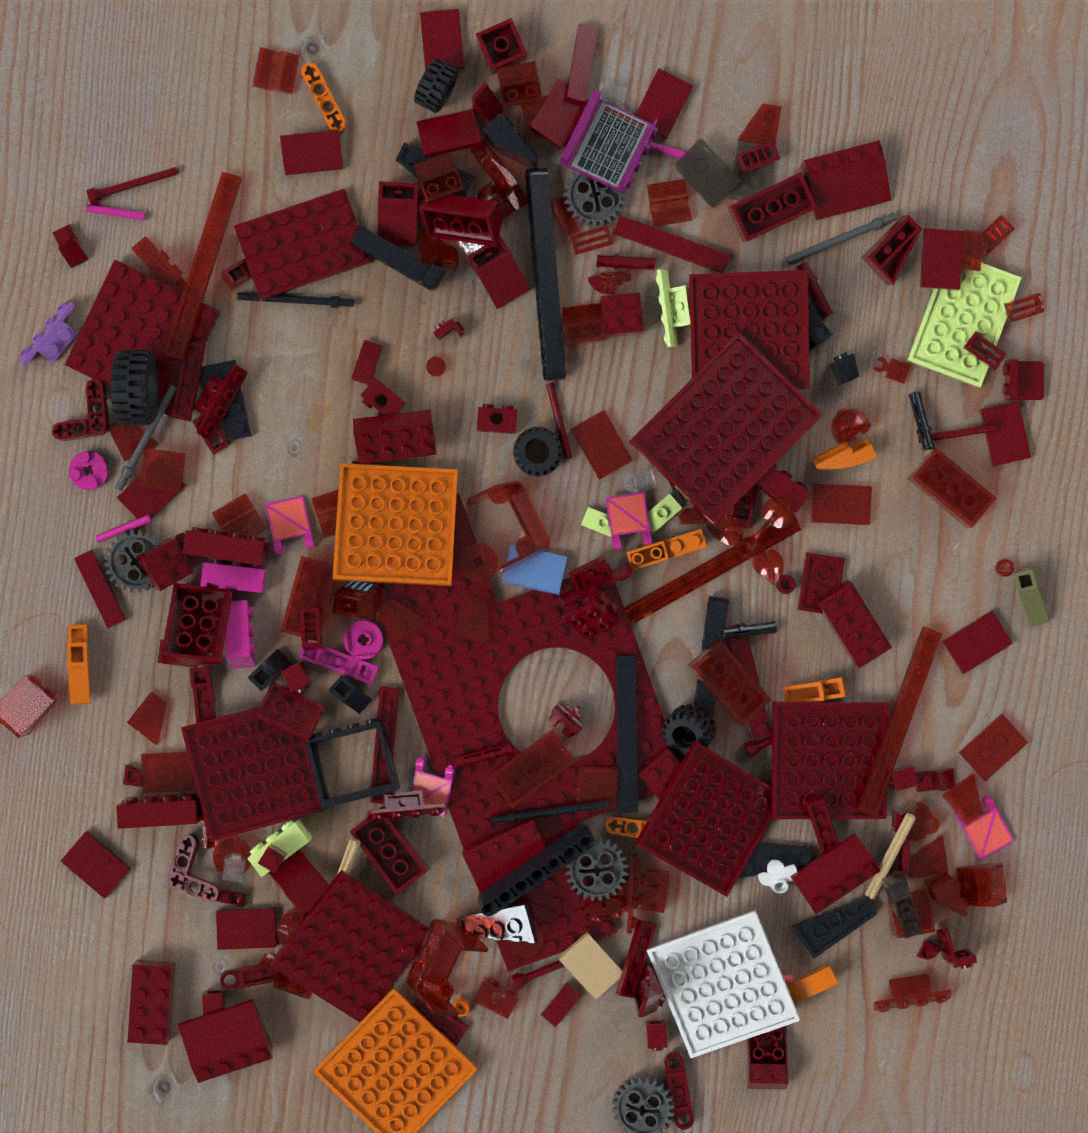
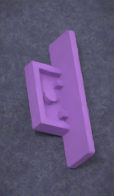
(53, 337)

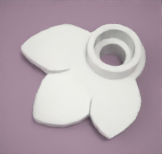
(777, 876)

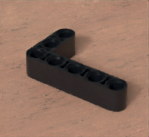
(397, 259)

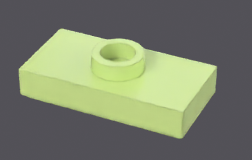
(662, 512)
(596, 521)

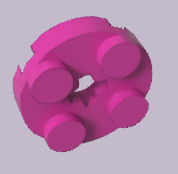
(79, 476)
(372, 646)

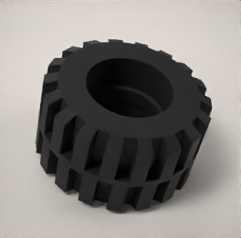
(436, 85)
(527, 437)
(692, 718)

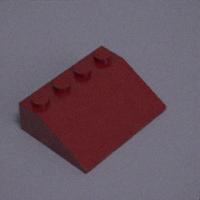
(847, 180)
(196, 625)
(503, 853)
(225, 1041)

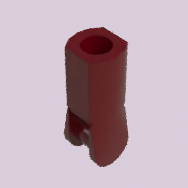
(226, 897)

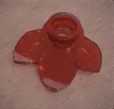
(923, 814)

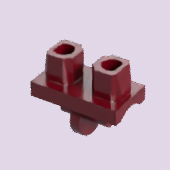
(569, 717)

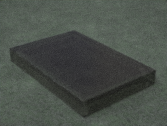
(706, 173)
(752, 181)

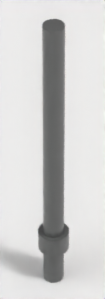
(875, 224)
(127, 471)

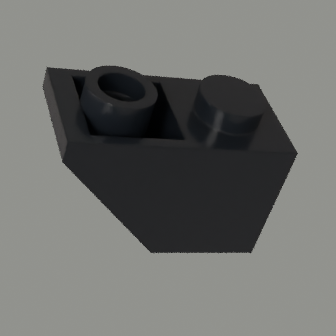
(844, 368)
(269, 670)
(350, 694)

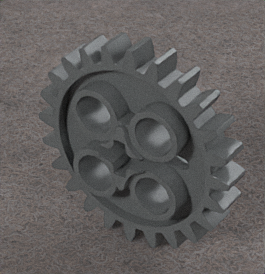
(577, 199)
(121, 572)
(598, 886)
(645, 1090)

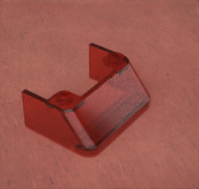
(535, 539)
(436, 961)

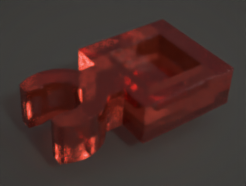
(894, 370)

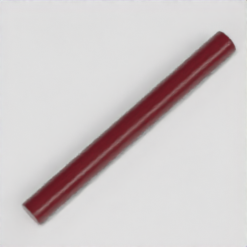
(559, 420)
(962, 432)

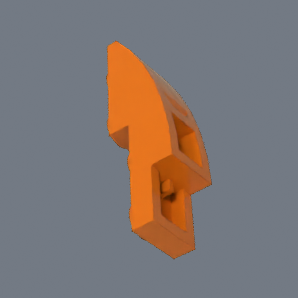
(667, 549)
(78, 664)

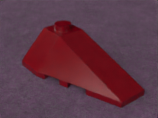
(649, 993)

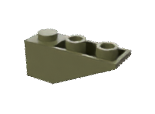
(1031, 595)

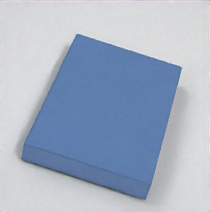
(538, 573)

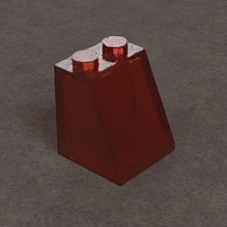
(25, 705)

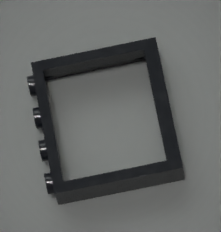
(325, 799)

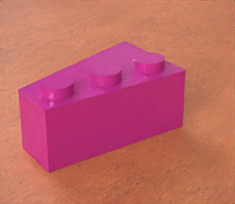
(233, 576)
(239, 636)

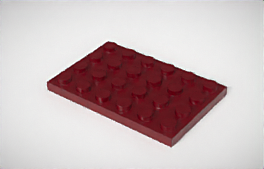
(301, 244)

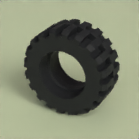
(134, 387)

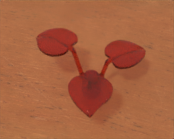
(769, 563)

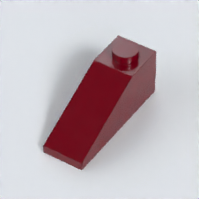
(486, 104)

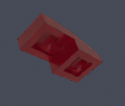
(367, 362)
(560, 1005)

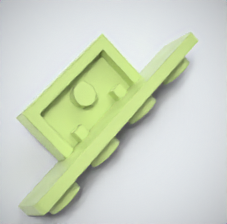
(675, 307)

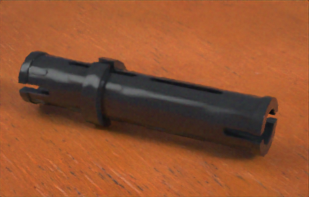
(923, 427)
(747, 630)

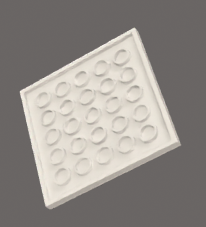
(723, 984)

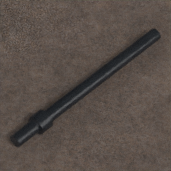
(333, 302)
(512, 817)

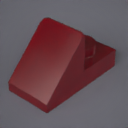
(70, 246)
(935, 780)

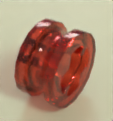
(1004, 561)

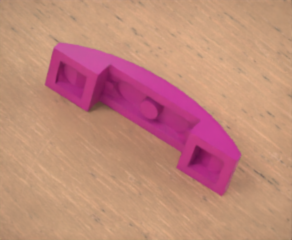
(341, 663)

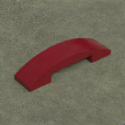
(203, 693)
(904, 852)

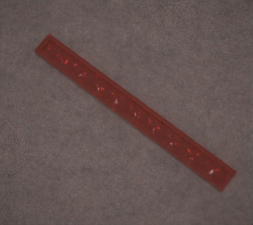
(202, 266)
(704, 573)
(899, 721)

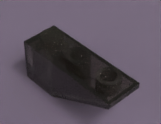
(902, 904)

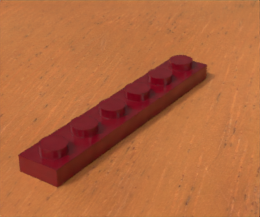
(741, 649)

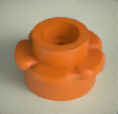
(466, 1006)

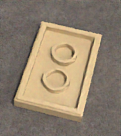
(591, 965)

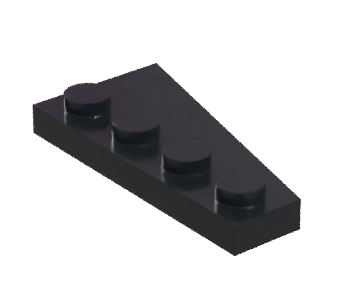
(787, 854)

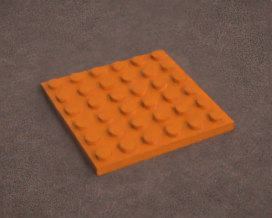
(395, 524)
(395, 1067)

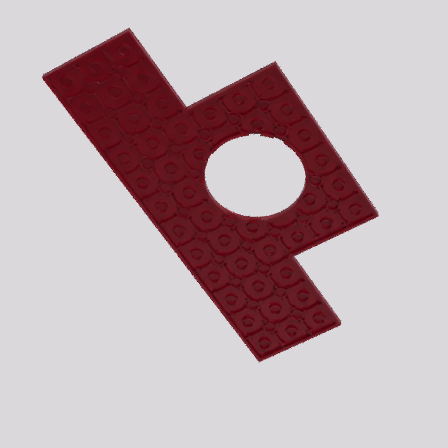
(455, 702)

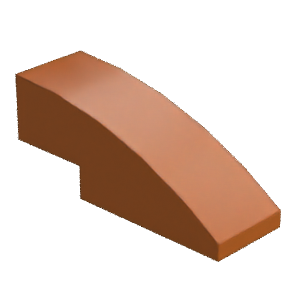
(845, 456)
(816, 690)
(812, 983)

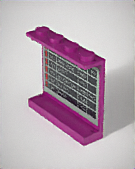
(608, 144)

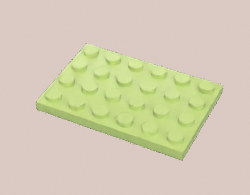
(956, 315)

